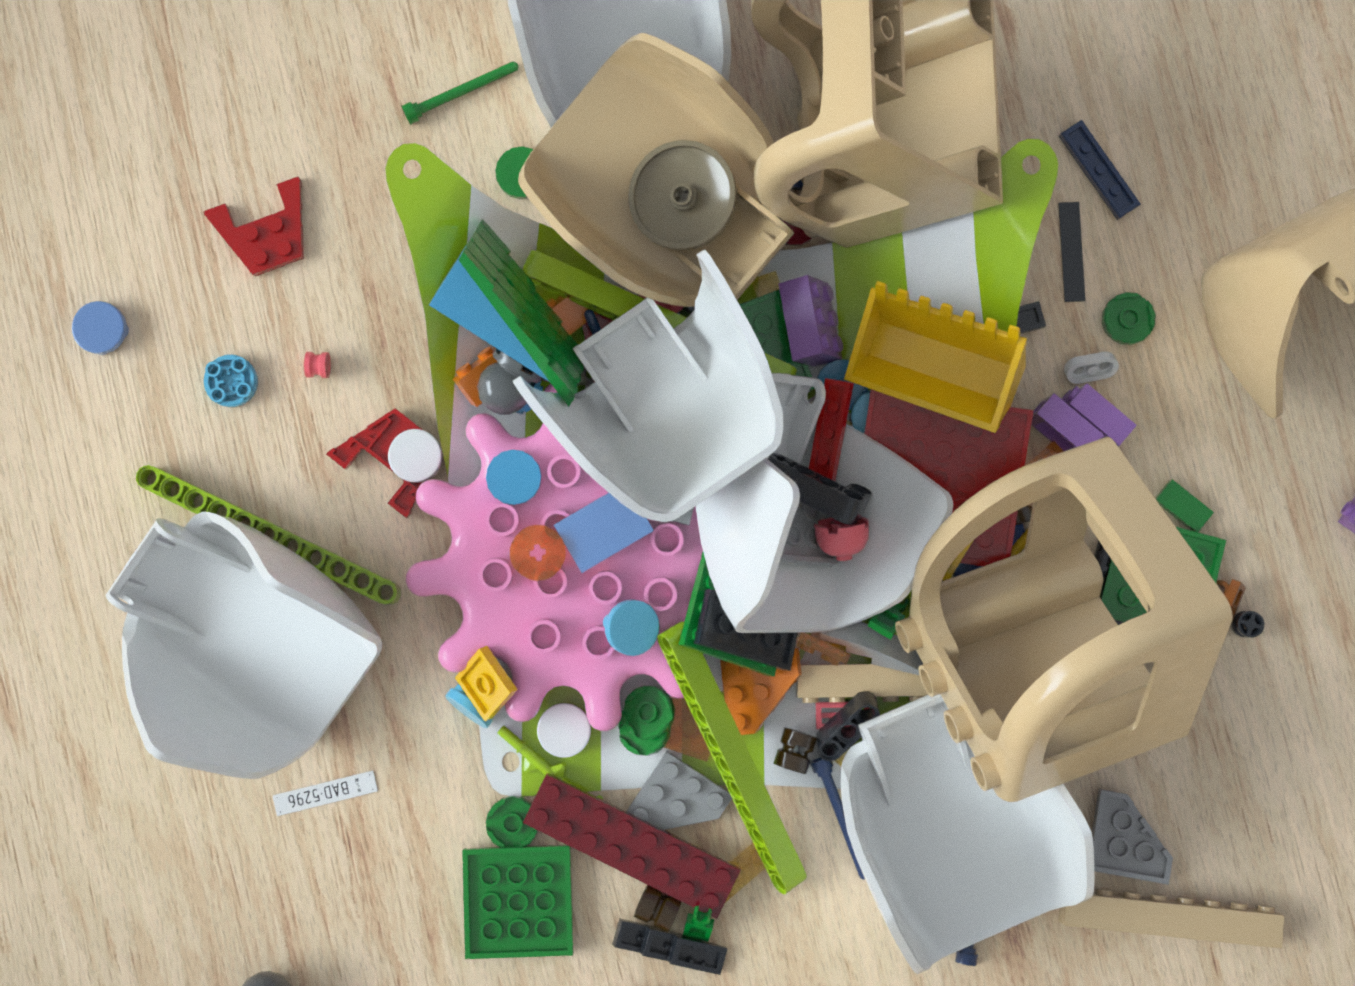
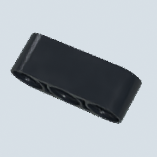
(844, 737)

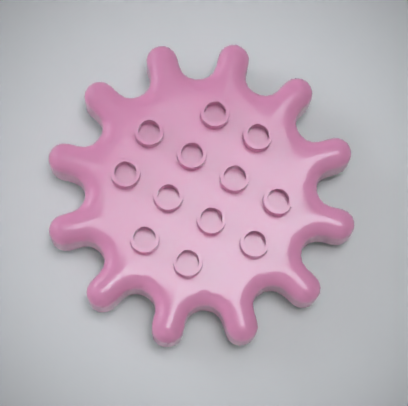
(554, 626)

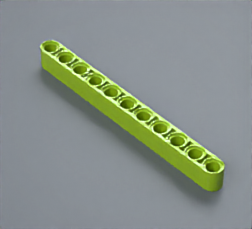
(602, 296)
(306, 548)
(733, 761)

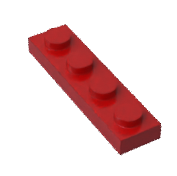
(831, 428)

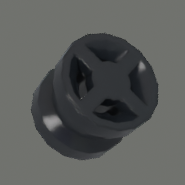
(1254, 624)

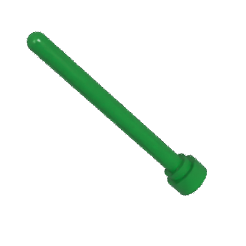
(414, 111)

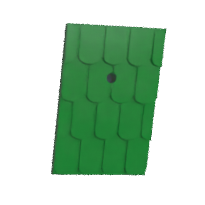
(502, 307)

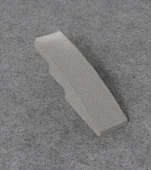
(867, 642)

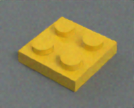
(486, 683)

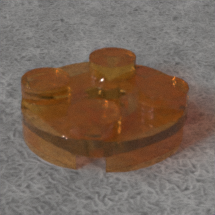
(527, 564)

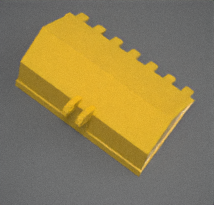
(937, 358)

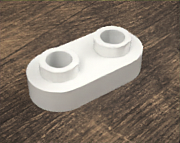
(1088, 367)

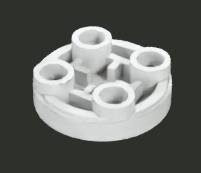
(415, 455)
(564, 730)

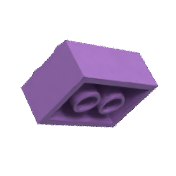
(810, 321)

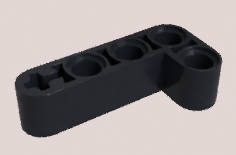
(824, 494)

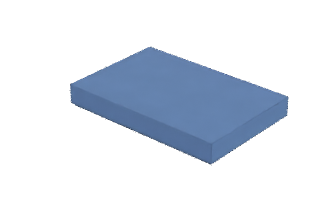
(601, 531)

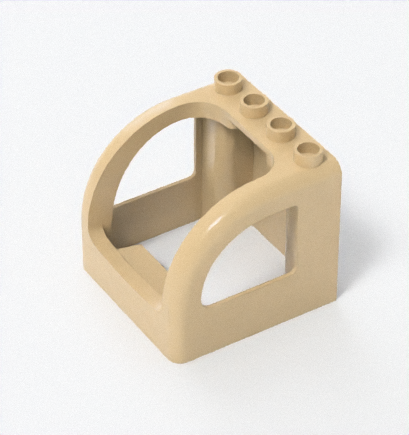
(890, 116)
(1027, 645)

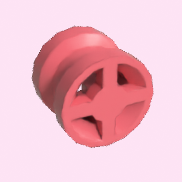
(317, 364)

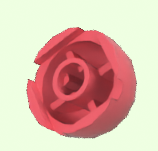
(840, 538)

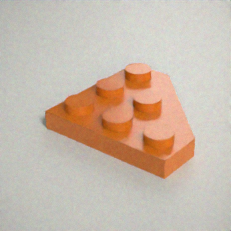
(754, 695)

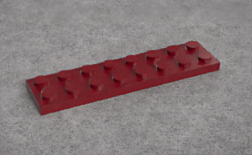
(631, 845)

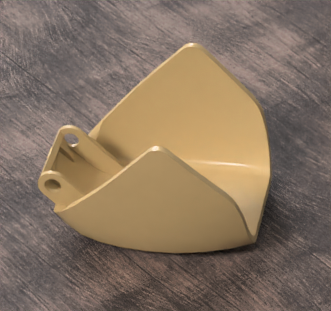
(587, 159)
(1256, 291)

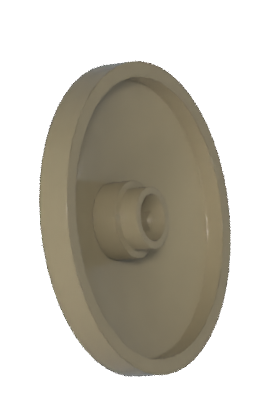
(682, 195)

